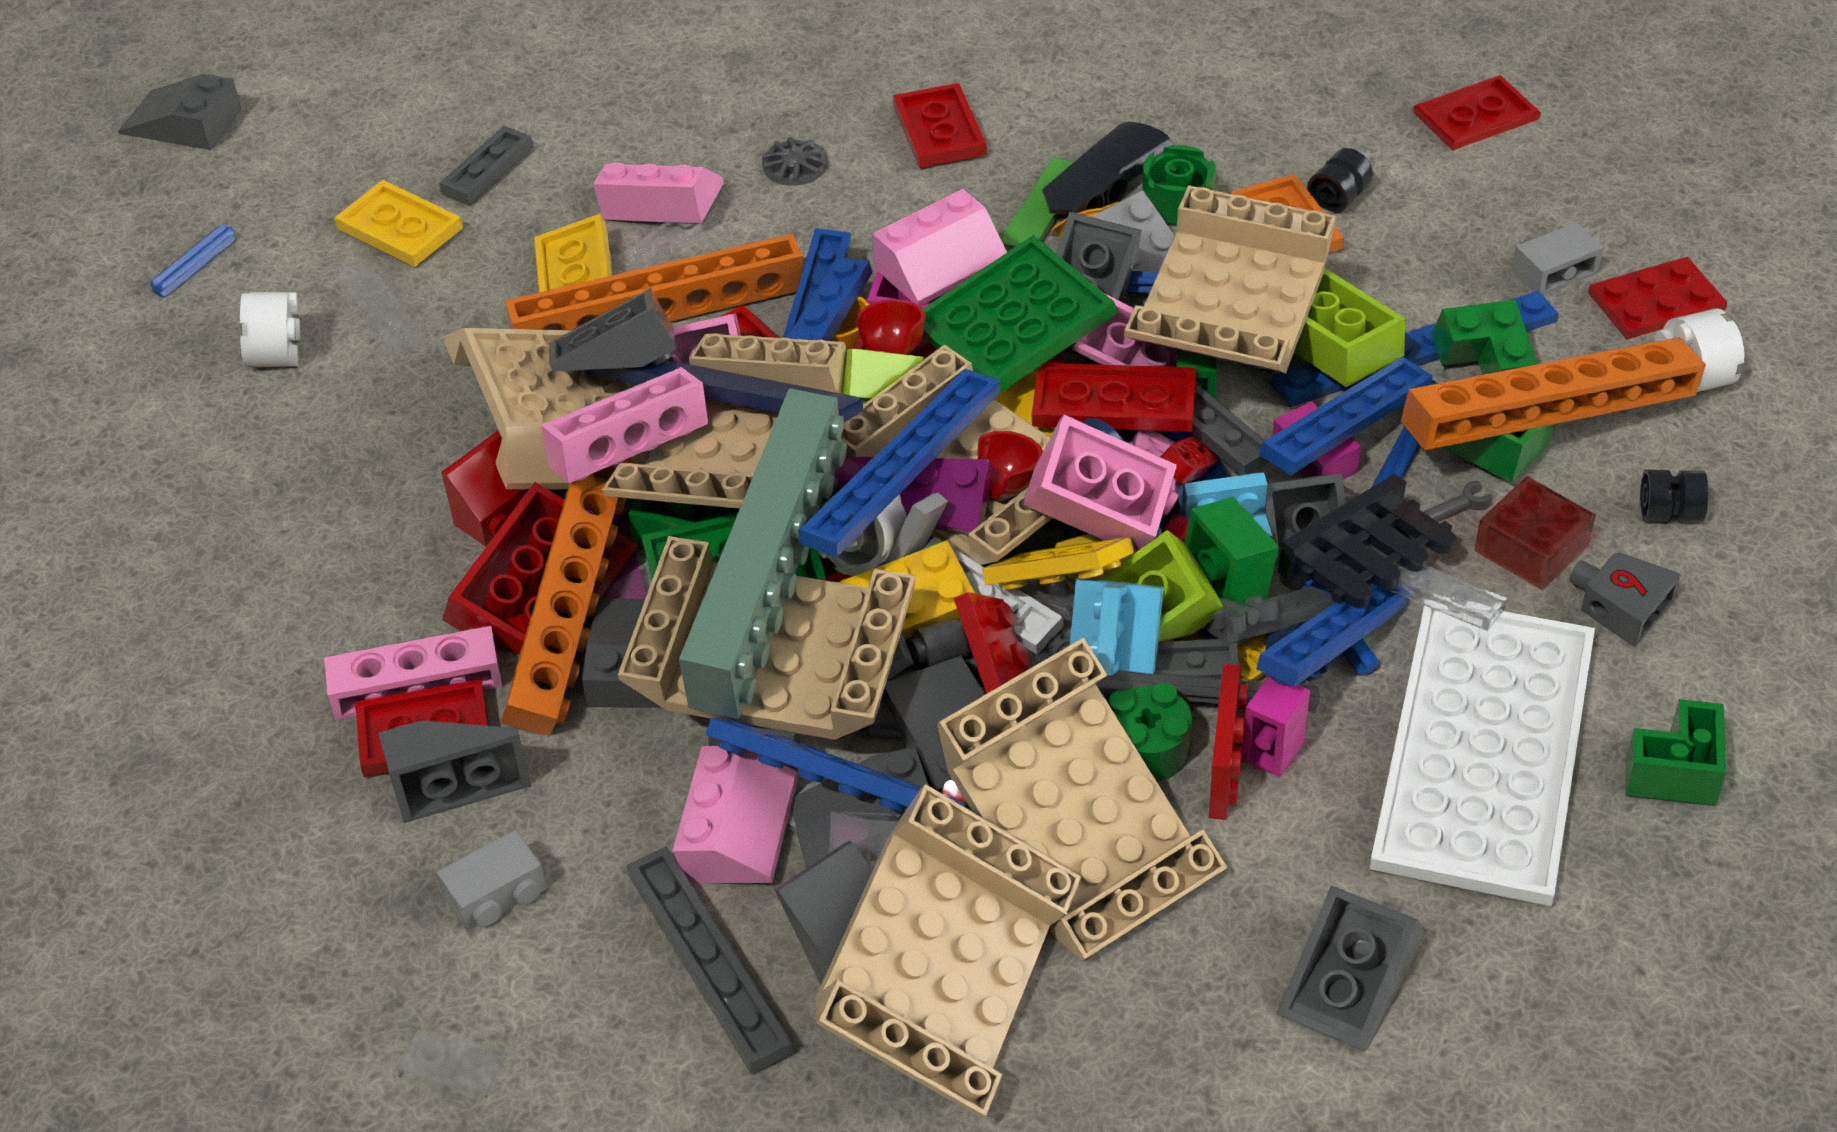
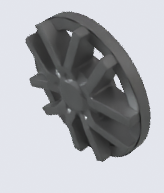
(794, 161)

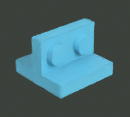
(1247, 489)
(1118, 623)

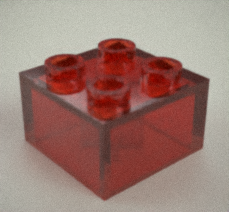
(1534, 532)

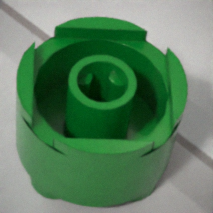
(1169, 175)
(1157, 725)

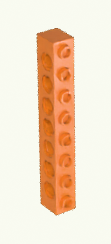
(681, 286)
(1551, 393)
(526, 703)

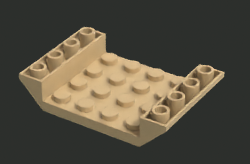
(1236, 280)
(526, 394)
(887, 413)
(720, 458)
(821, 665)
(1067, 780)
(943, 948)

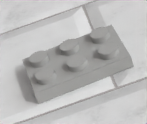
(1155, 238)

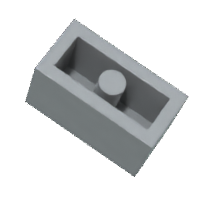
(1557, 259)
(492, 881)

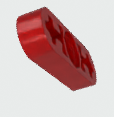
(1191, 458)

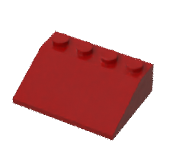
(509, 571)

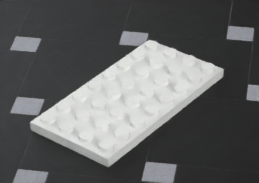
(1485, 755)

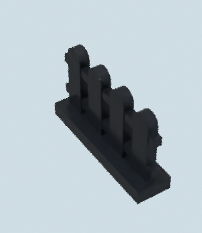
(1348, 530)

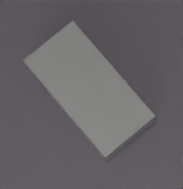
(918, 526)

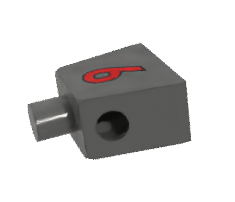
(1625, 594)

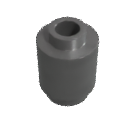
(939, 642)

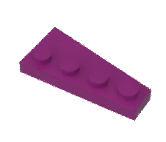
(959, 481)

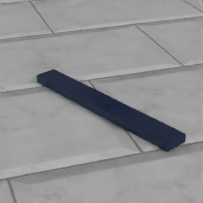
(730, 386)

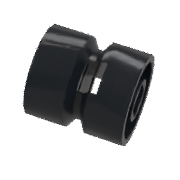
(1340, 180)
(1688, 498)

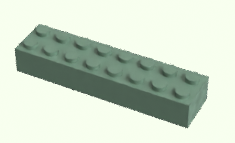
(762, 555)

